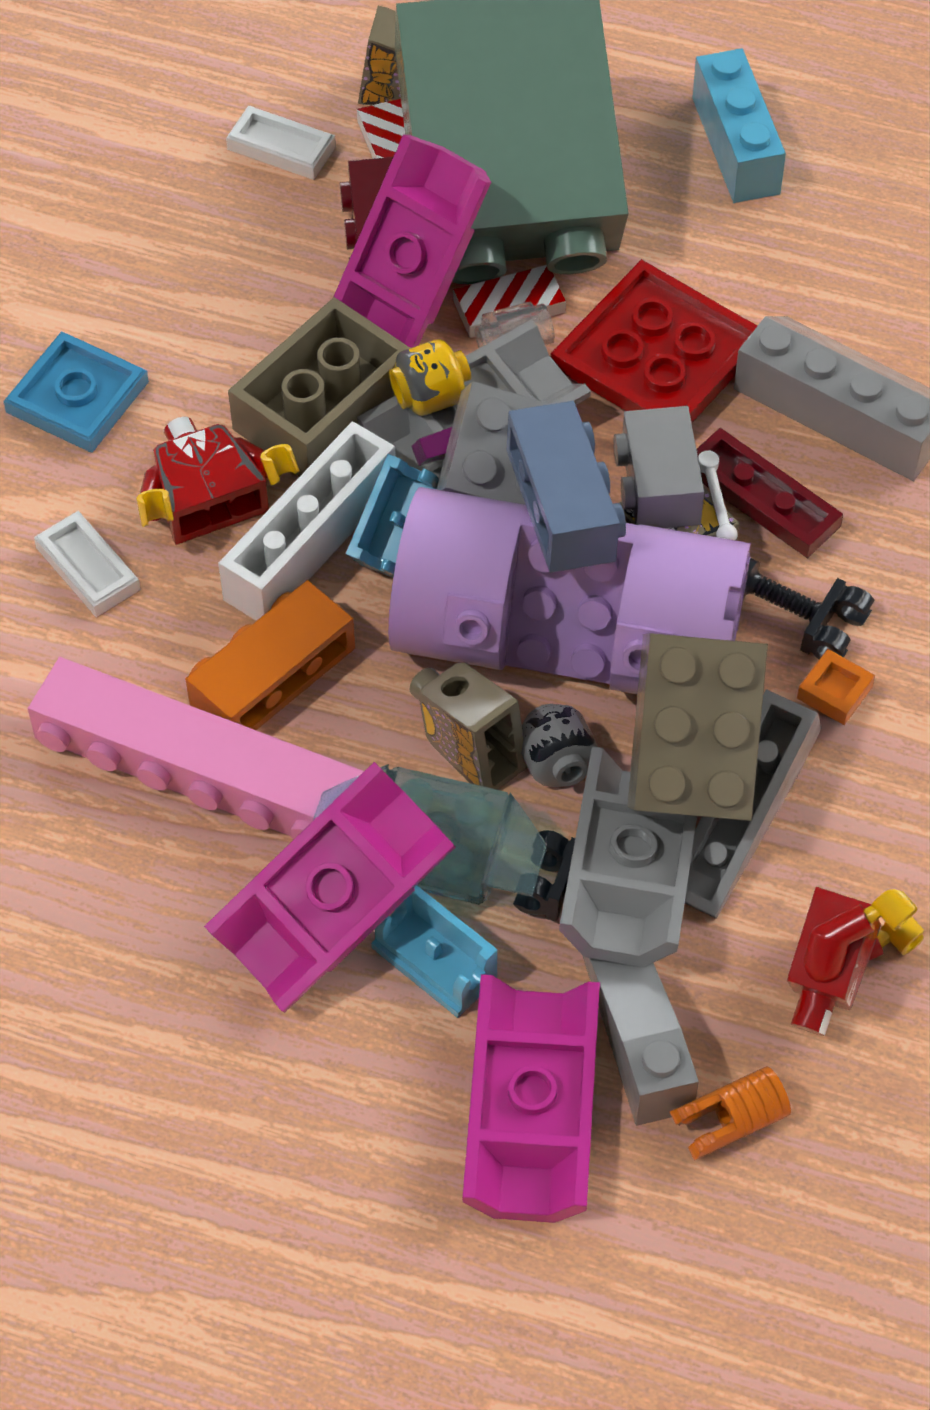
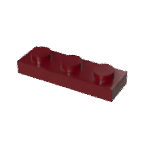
(771, 495)

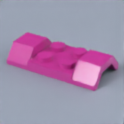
(413, 239)
(330, 886)
(531, 1102)

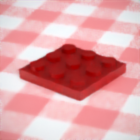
(655, 344)

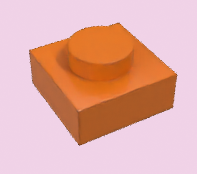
(835, 687)

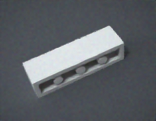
(304, 523)

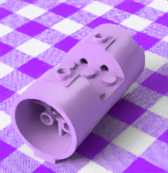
(481, 593)

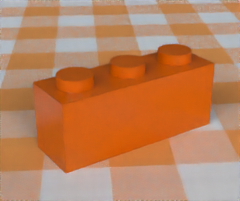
(273, 658)

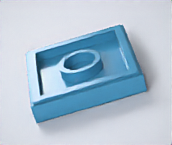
(76, 391)

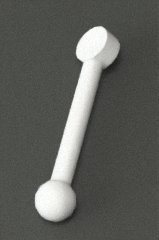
(709, 464)

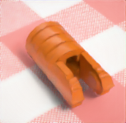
(740, 1107)

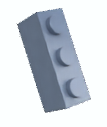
(564, 486)

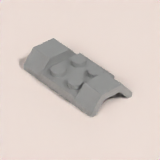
(510, 362)
(625, 873)

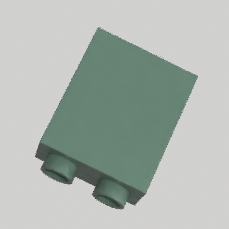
(531, 105)

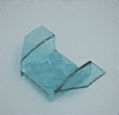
(489, 828)

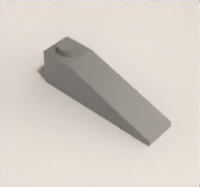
(726, 845)
(644, 1039)

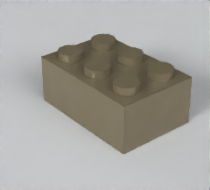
(315, 383)
(697, 726)

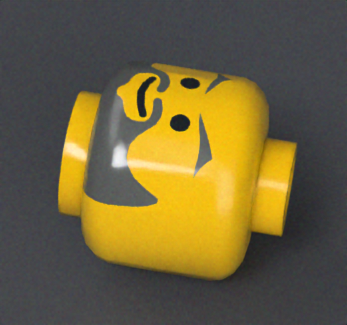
(429, 377)

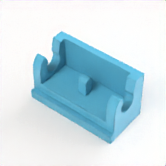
(383, 519)
(436, 951)

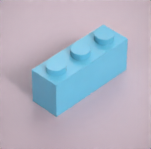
(738, 125)

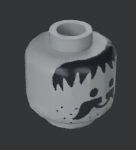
(556, 745)

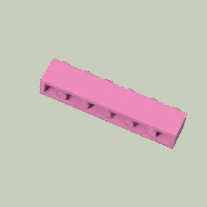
(182, 748)

